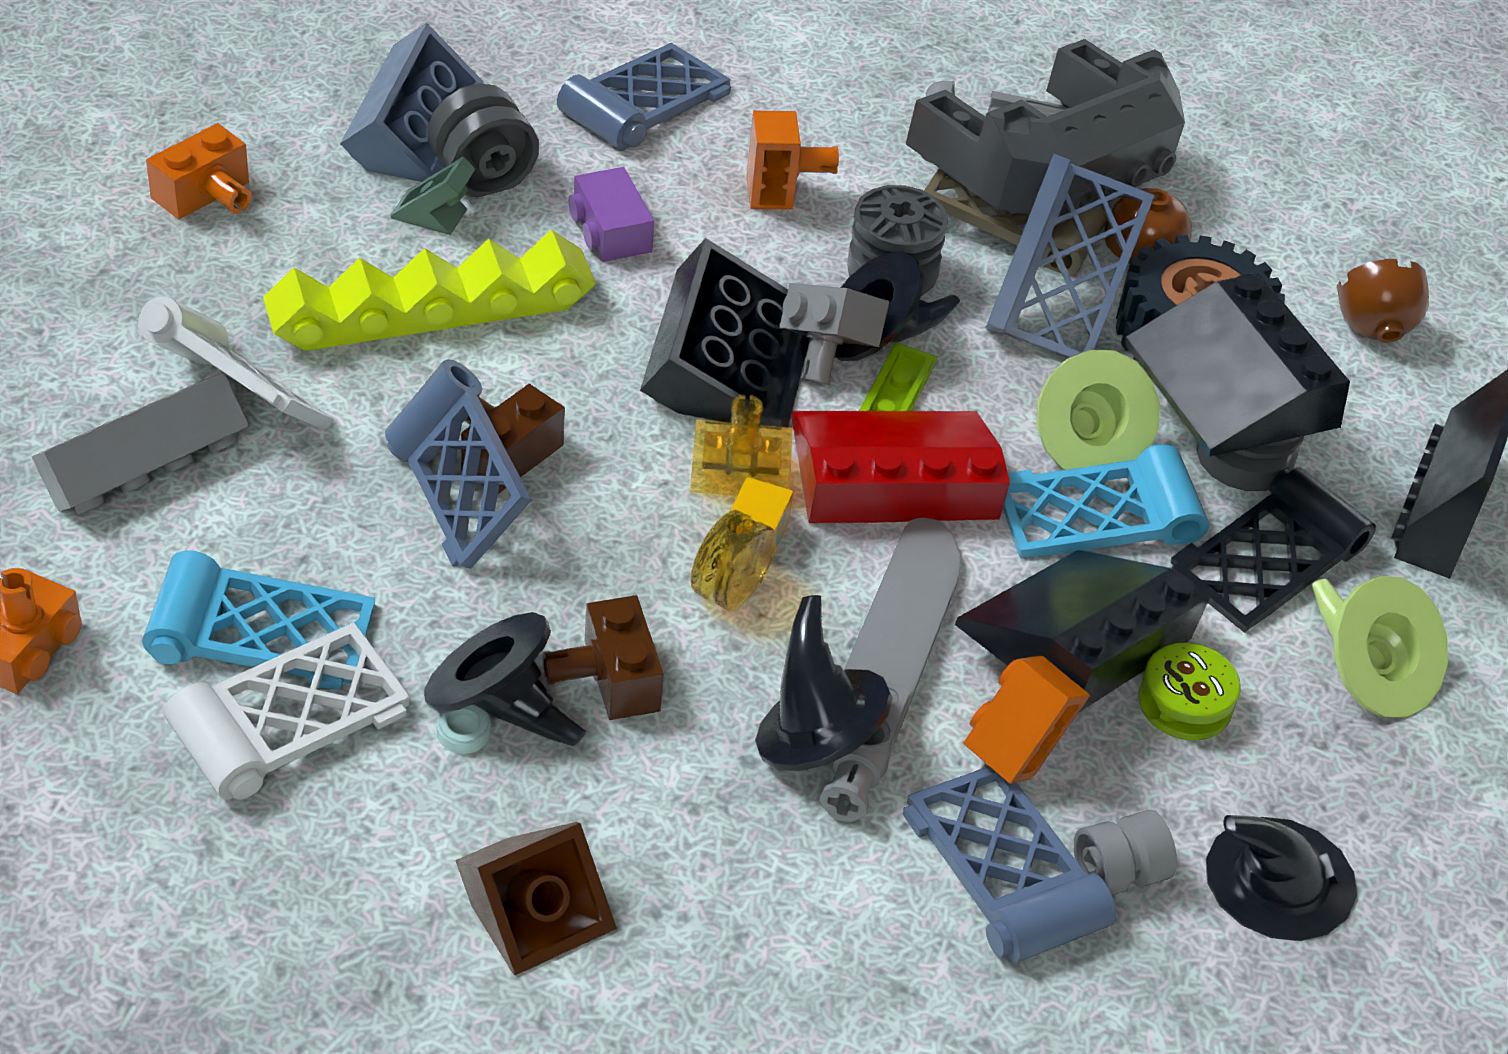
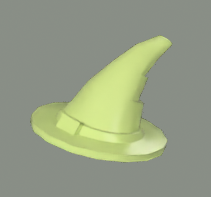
(1097, 410)
(1386, 644)

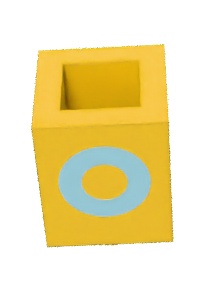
(765, 504)

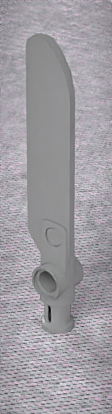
(897, 647)

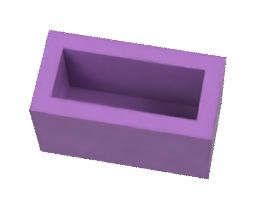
(612, 214)

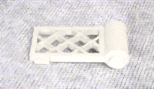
(206, 342)
(230, 747)

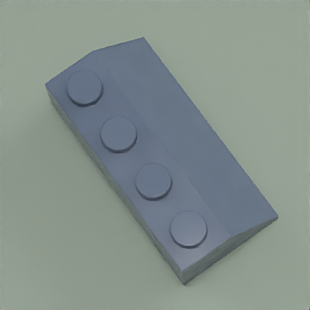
(394, 116)

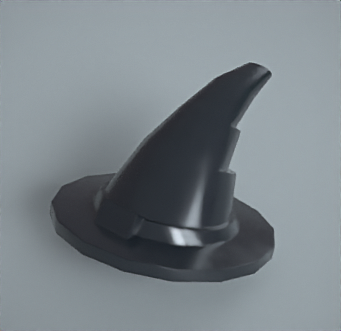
(900, 281)
(502, 678)
(820, 706)
(1280, 877)

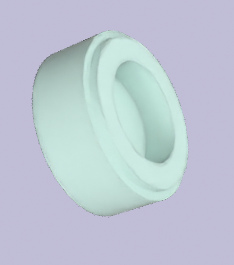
(464, 729)

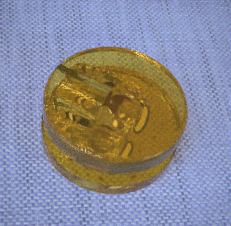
(733, 560)

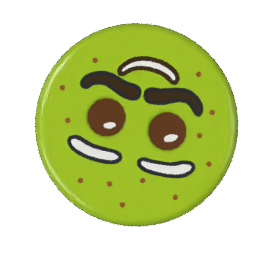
(1189, 691)

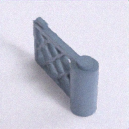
(615, 113)
(434, 423)
(1031, 917)

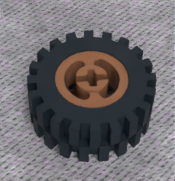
(1176, 272)

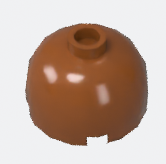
(1164, 220)
(1384, 299)

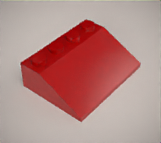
(899, 466)

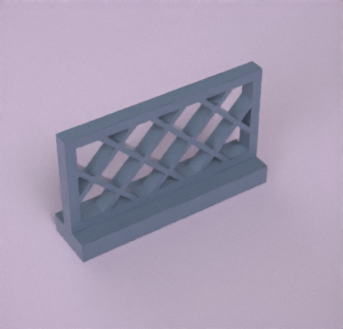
(1033, 245)

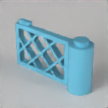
(1157, 482)
(196, 593)

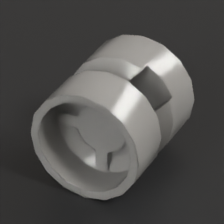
(1131, 851)

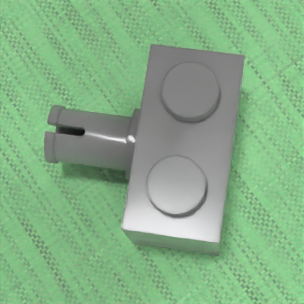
(830, 319)

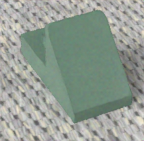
(437, 199)

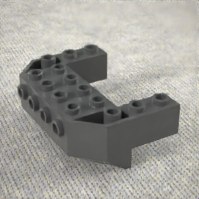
(1118, 124)

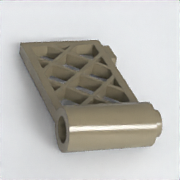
(1006, 224)

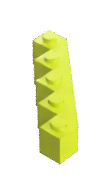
(428, 294)

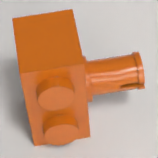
(778, 158)
(199, 172)
(33, 625)
(1025, 718)

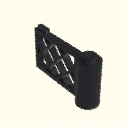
(1311, 518)

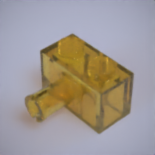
(739, 449)

